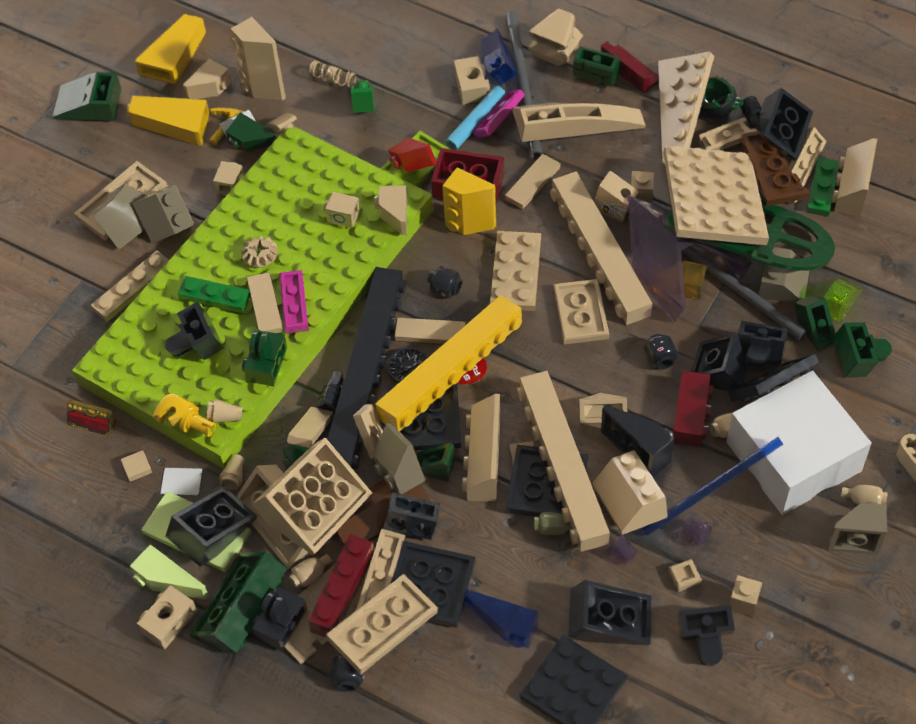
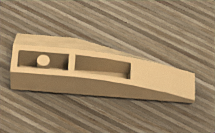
(576, 119)

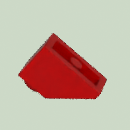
(411, 155)

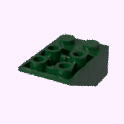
(89, 98)

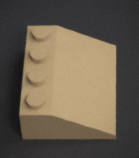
(313, 497)

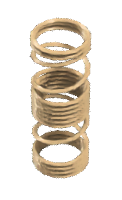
(332, 75)

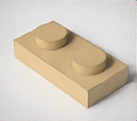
(369, 427)

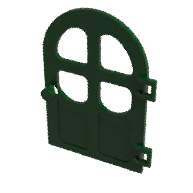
(820, 251)

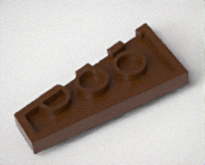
(772, 172)

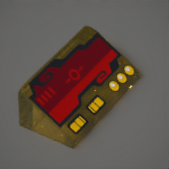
(90, 418)

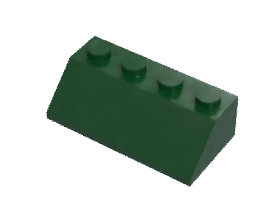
(238, 601)

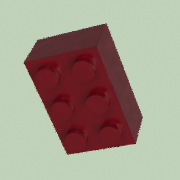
(480, 165)

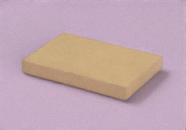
(581, 311)

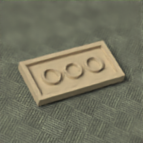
(135, 176)
(516, 268)
(381, 624)

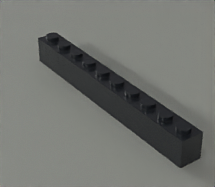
(366, 361)

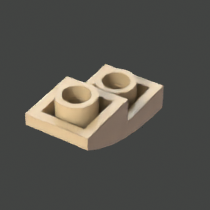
(281, 123)

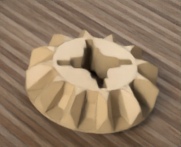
(265, 256)

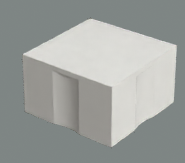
(818, 440)

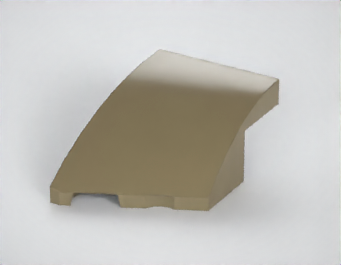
(119, 216)

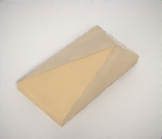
(591, 406)

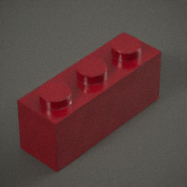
(692, 408)

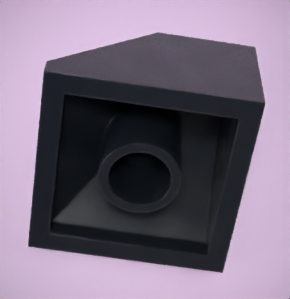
(722, 360)

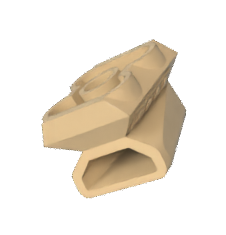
(555, 37)

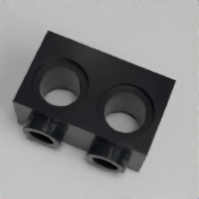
(411, 516)

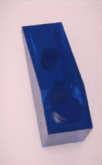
(497, 57)
(510, 621)

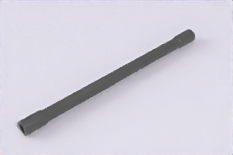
(513, 27)
(793, 327)

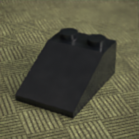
(784, 122)
(644, 436)
(209, 525)
(609, 614)

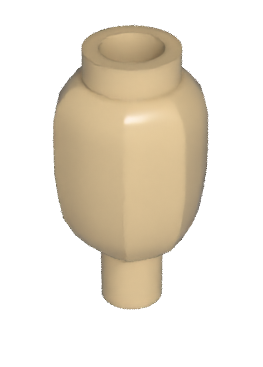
(720, 426)
(865, 493)
(308, 571)

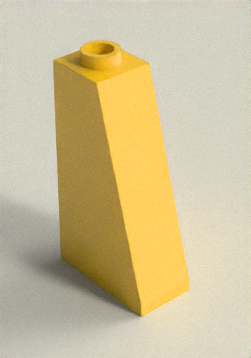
(172, 51)
(171, 117)

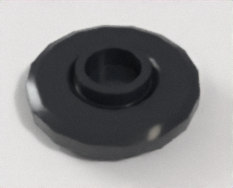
(404, 362)

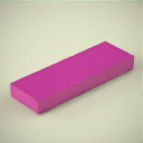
(498, 113)
(294, 301)

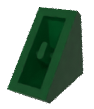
(437, 461)

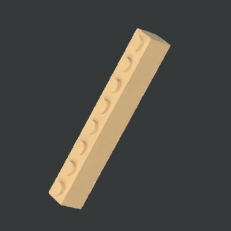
(601, 248)
(563, 462)

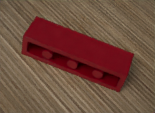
(341, 585)

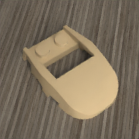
(724, 136)

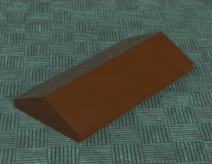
(370, 516)

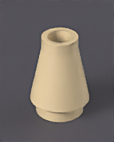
(223, 412)
(232, 474)

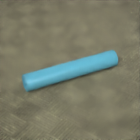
(471, 122)

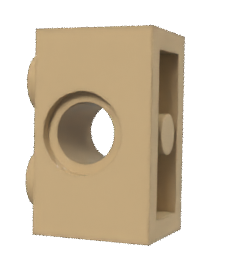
(471, 80)
(165, 630)

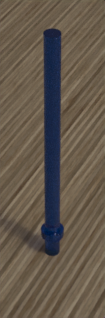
(715, 484)

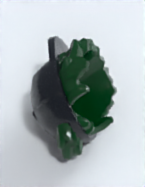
(720, 97)

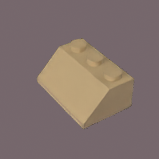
(854, 178)
(630, 493)

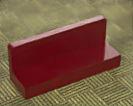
(631, 68)

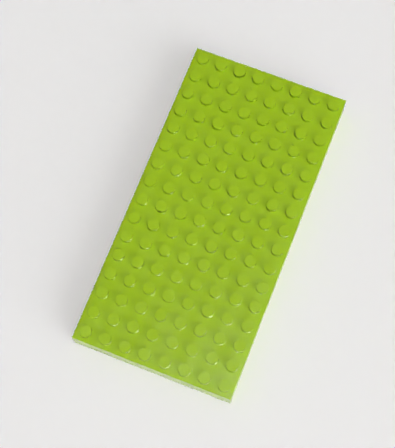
(274, 199)

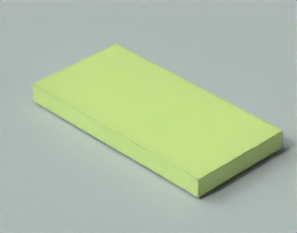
(158, 523)

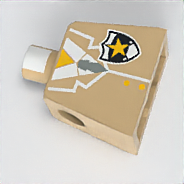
(612, 197)

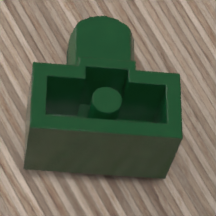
(859, 349)
(264, 357)

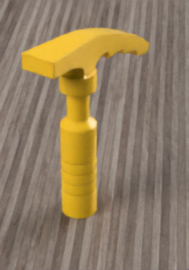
(226, 111)

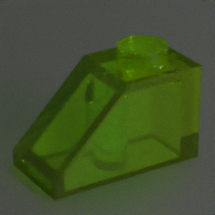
(841, 297)

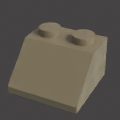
(163, 213)
(782, 283)
(397, 461)
(860, 530)

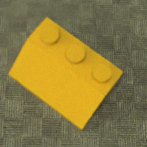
(469, 203)

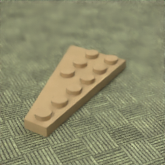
(681, 95)

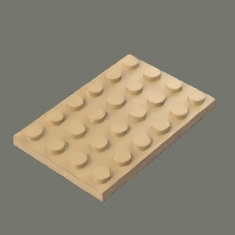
(715, 195)

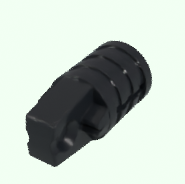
(751, 109)
(331, 392)

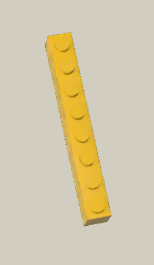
(449, 363)

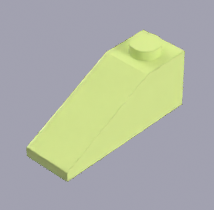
(160, 572)

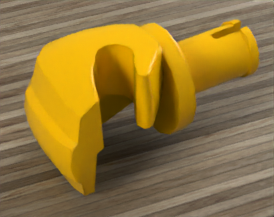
(186, 415)

